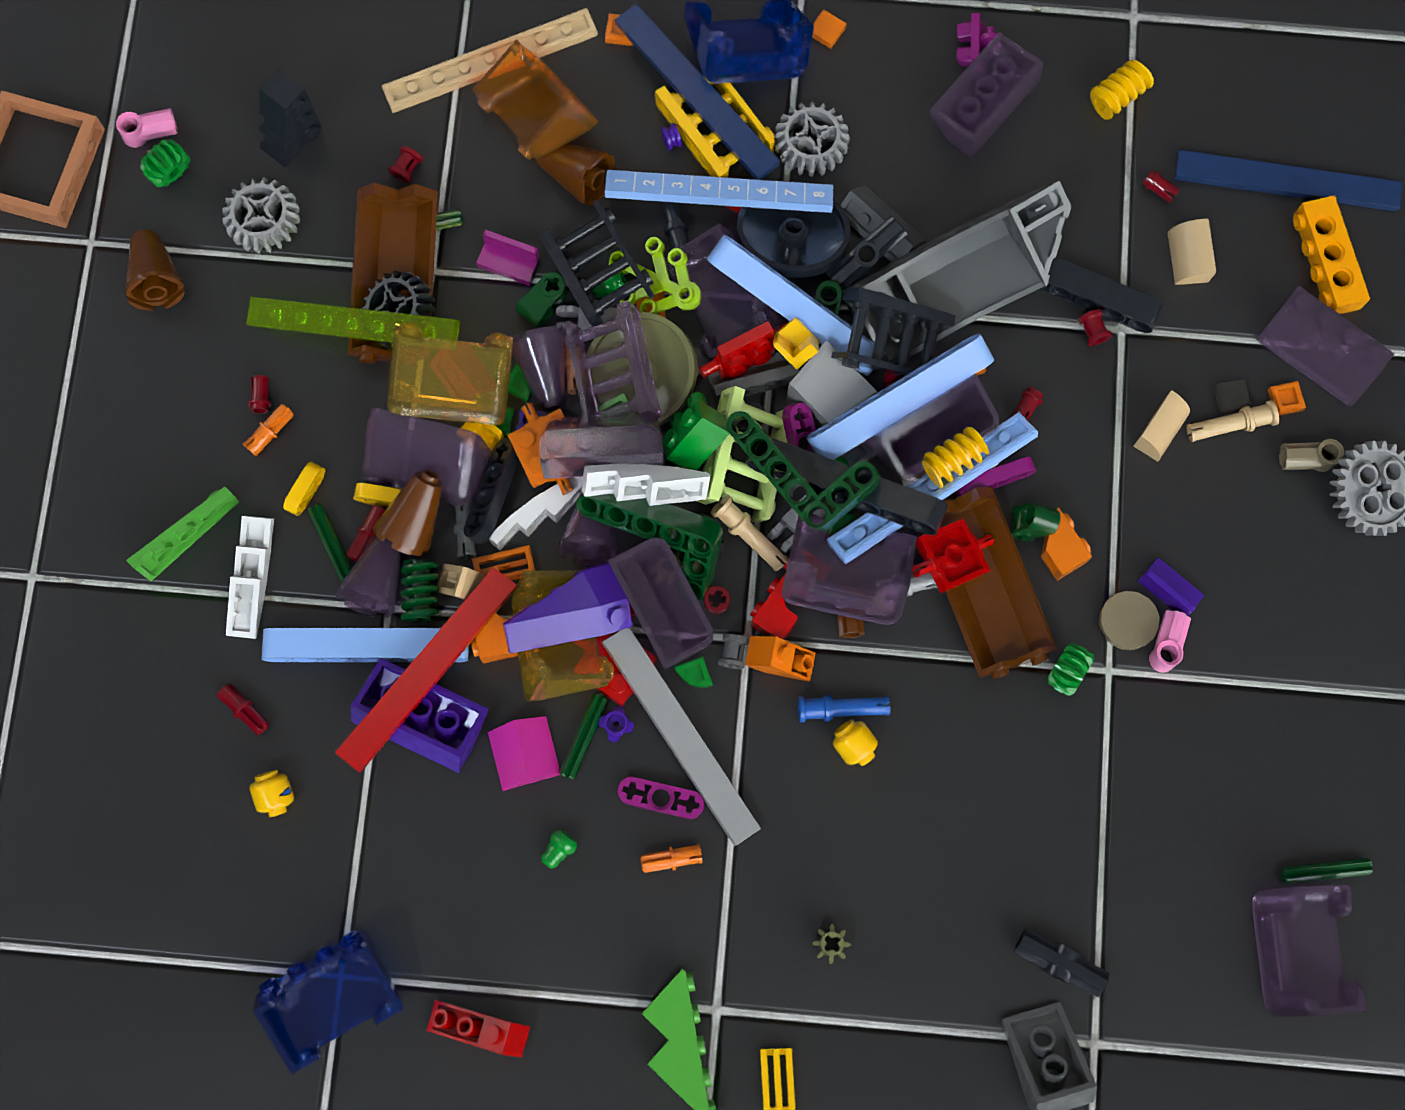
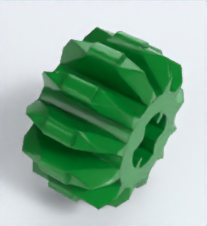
(165, 163)
(1070, 669)

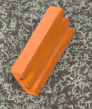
(507, 566)

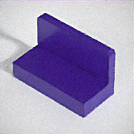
(1170, 587)

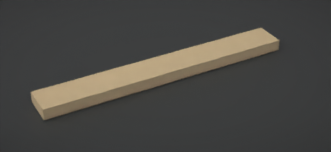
(475, 64)

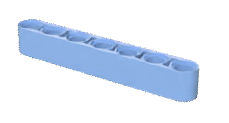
(785, 296)
(901, 398)
(347, 644)

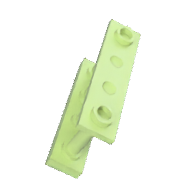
(721, 460)

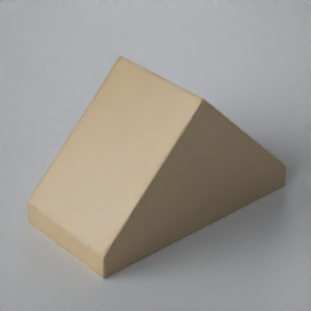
(458, 581)

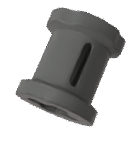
(733, 651)

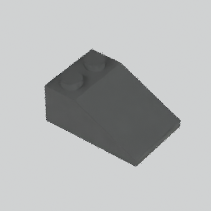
(1049, 1059)

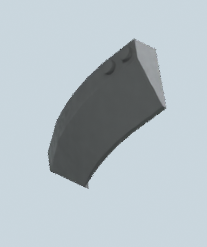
(973, 266)

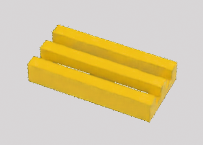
(777, 1078)

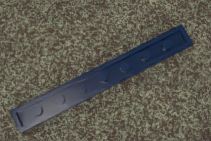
(697, 92)
(1287, 180)

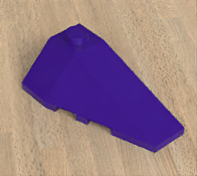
(578, 610)

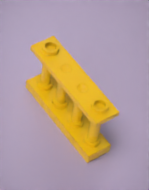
(703, 145)

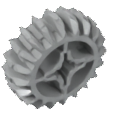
(829, 130)
(262, 199)

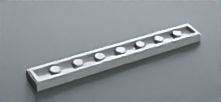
(681, 736)

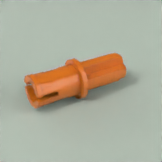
(268, 429)
(671, 858)

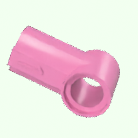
(147, 126)
(1170, 639)

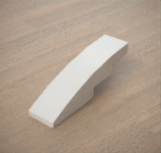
(647, 481)
(534, 512)
(249, 577)

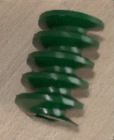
(418, 591)

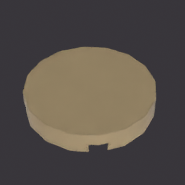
(1129, 620)

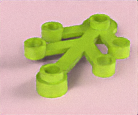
(662, 280)

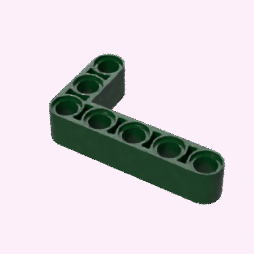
(794, 479)
(681, 529)

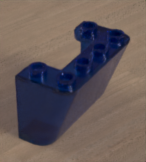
(325, 999)

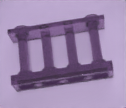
(633, 349)

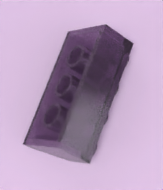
(986, 94)
(1325, 346)

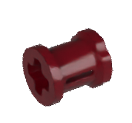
(405, 164)
(1094, 327)

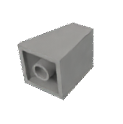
(828, 387)

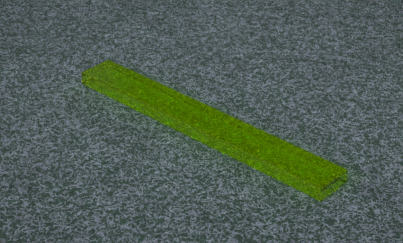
(342, 321)

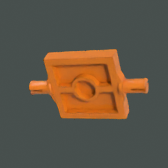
(527, 447)

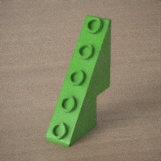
(680, 1058)

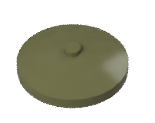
(671, 362)

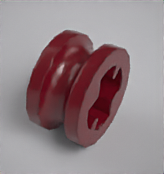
(722, 607)

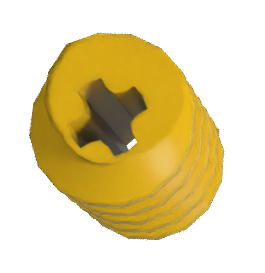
(1120, 88)
(953, 455)

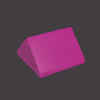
(524, 752)

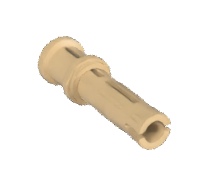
(1245, 419)
(740, 525)

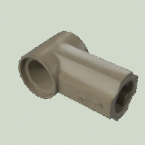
(1309, 455)

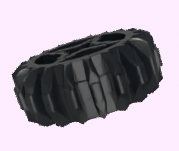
(388, 298)

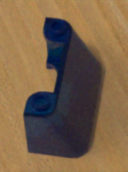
(750, 48)

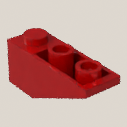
(478, 1029)

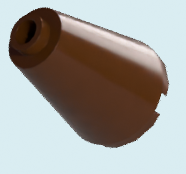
(579, 171)
(151, 273)
(412, 515)

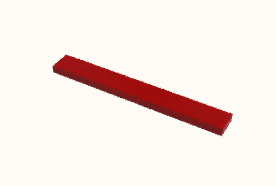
(425, 670)

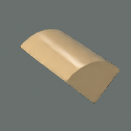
(1192, 252)
(1163, 426)

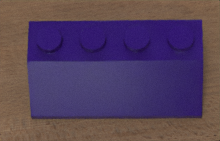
(438, 728)

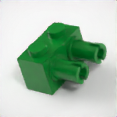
(694, 433)

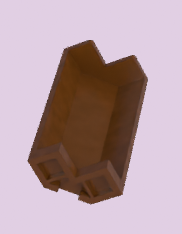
(391, 234)
(999, 609)

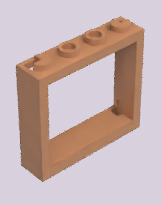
(76, 167)

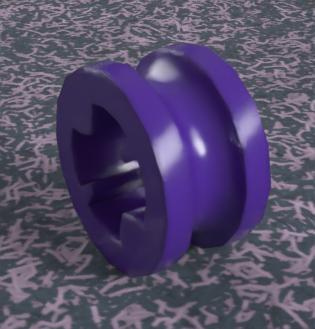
(671, 136)

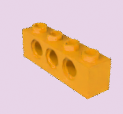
(1335, 241)

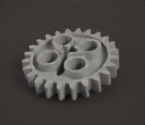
(1374, 488)

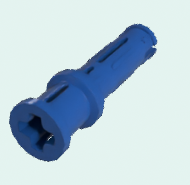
(827, 707)

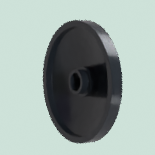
(795, 240)

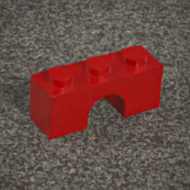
(773, 616)

